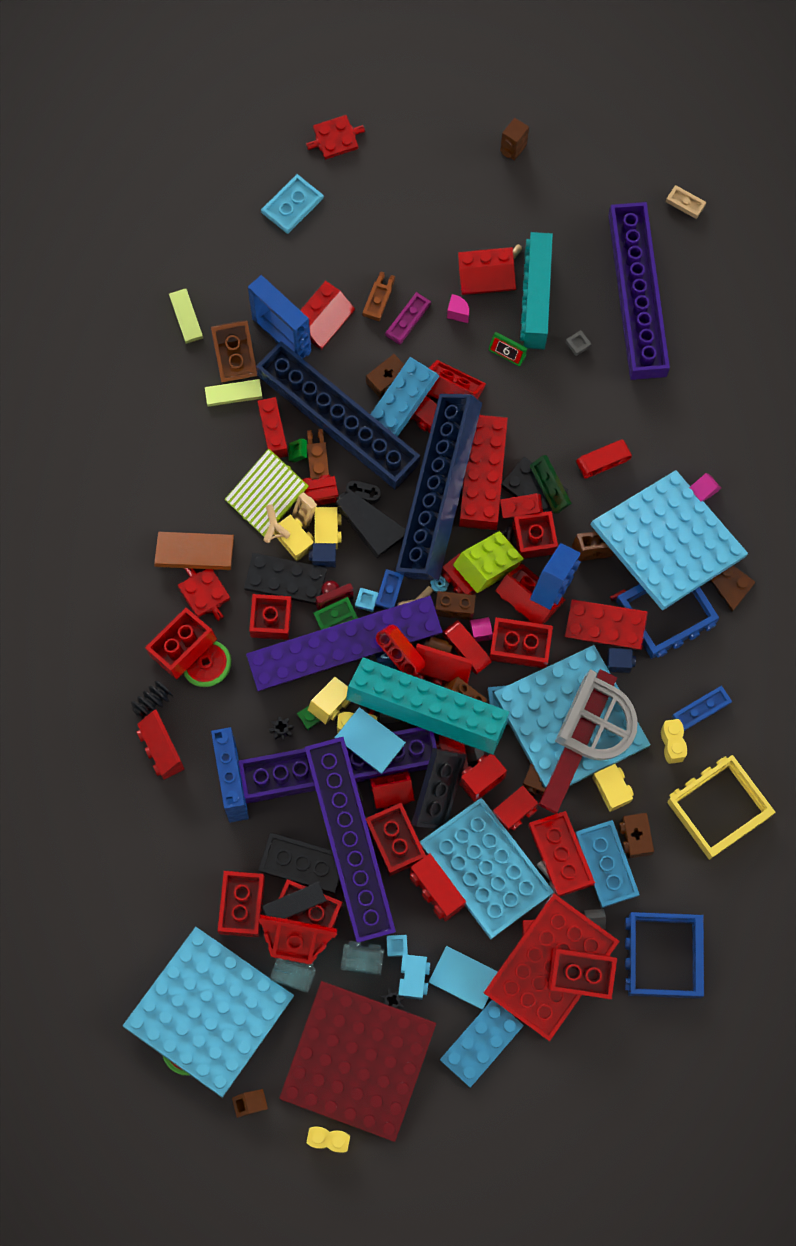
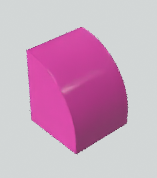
(458, 309)
(705, 487)
(481, 629)

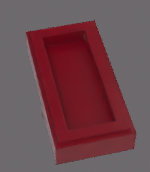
(332, 593)

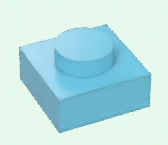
(366, 600)
(397, 945)

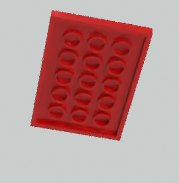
(525, 974)

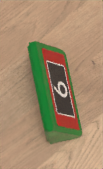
(507, 349)

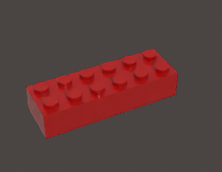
(484, 475)

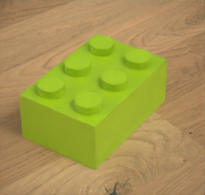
(488, 561)

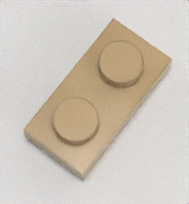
(685, 202)
(304, 509)

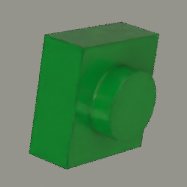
(297, 450)
(308, 718)

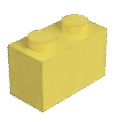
(327, 524)
(299, 541)
(329, 701)
(613, 787)

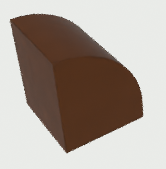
(249, 1103)

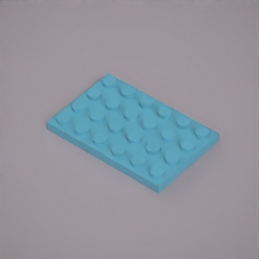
(487, 868)

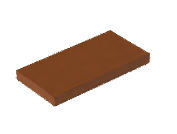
(194, 550)

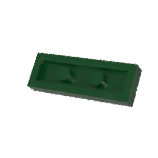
(550, 484)

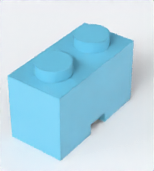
(413, 983)

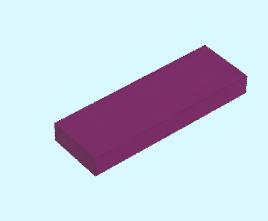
(408, 318)

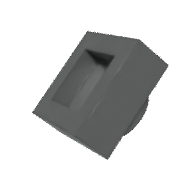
(578, 343)

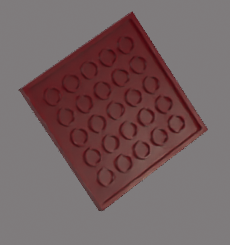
(358, 1061)

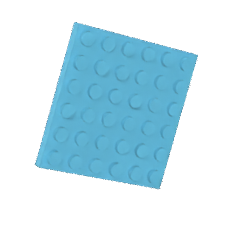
(669, 539)
(541, 705)
(208, 1011)

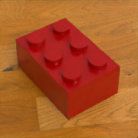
(181, 643)
(521, 643)
(395, 839)
(437, 888)
(241, 904)
(322, 914)
(582, 973)

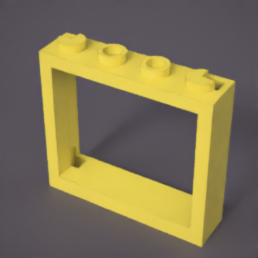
(731, 763)

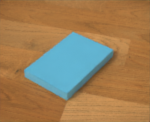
(292, 203)
(370, 740)
(462, 977)

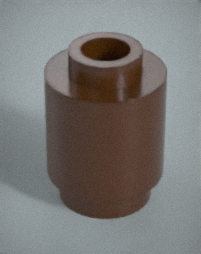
(439, 644)

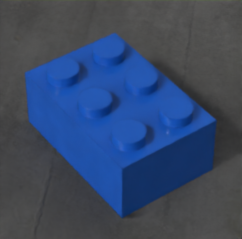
(556, 576)

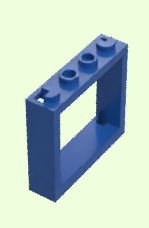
(264, 297)
(691, 633)
(229, 774)
(697, 947)

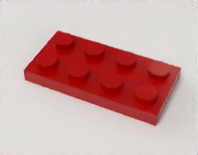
(606, 624)
(561, 854)

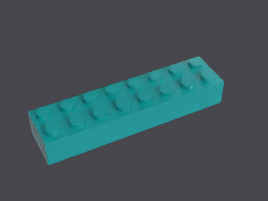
(427, 705)

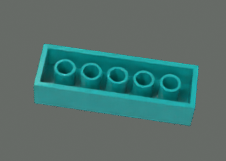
(536, 290)

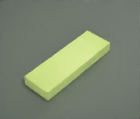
(186, 316)
(233, 392)

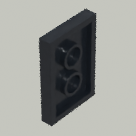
(523, 482)

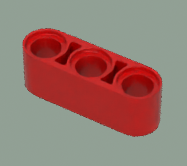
(604, 458)
(466, 646)
(400, 650)

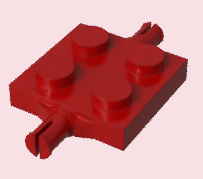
(335, 137)
(204, 592)

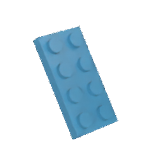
(404, 395)
(607, 864)
(481, 1043)

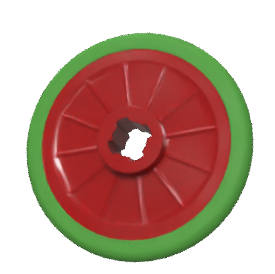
(213, 672)

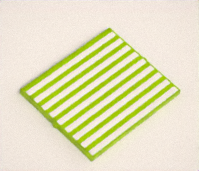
(266, 484)

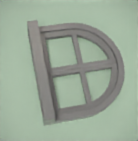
(577, 710)

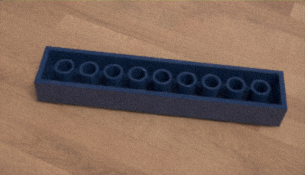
(338, 415)
(439, 487)

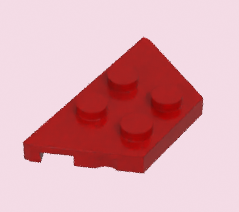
(295, 939)

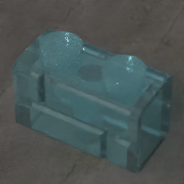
(362, 959)
(294, 974)

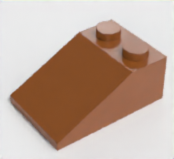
(234, 351)

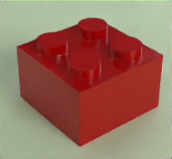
(535, 534)
(270, 616)
(483, 776)

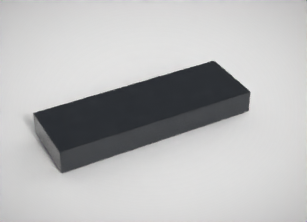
(296, 902)

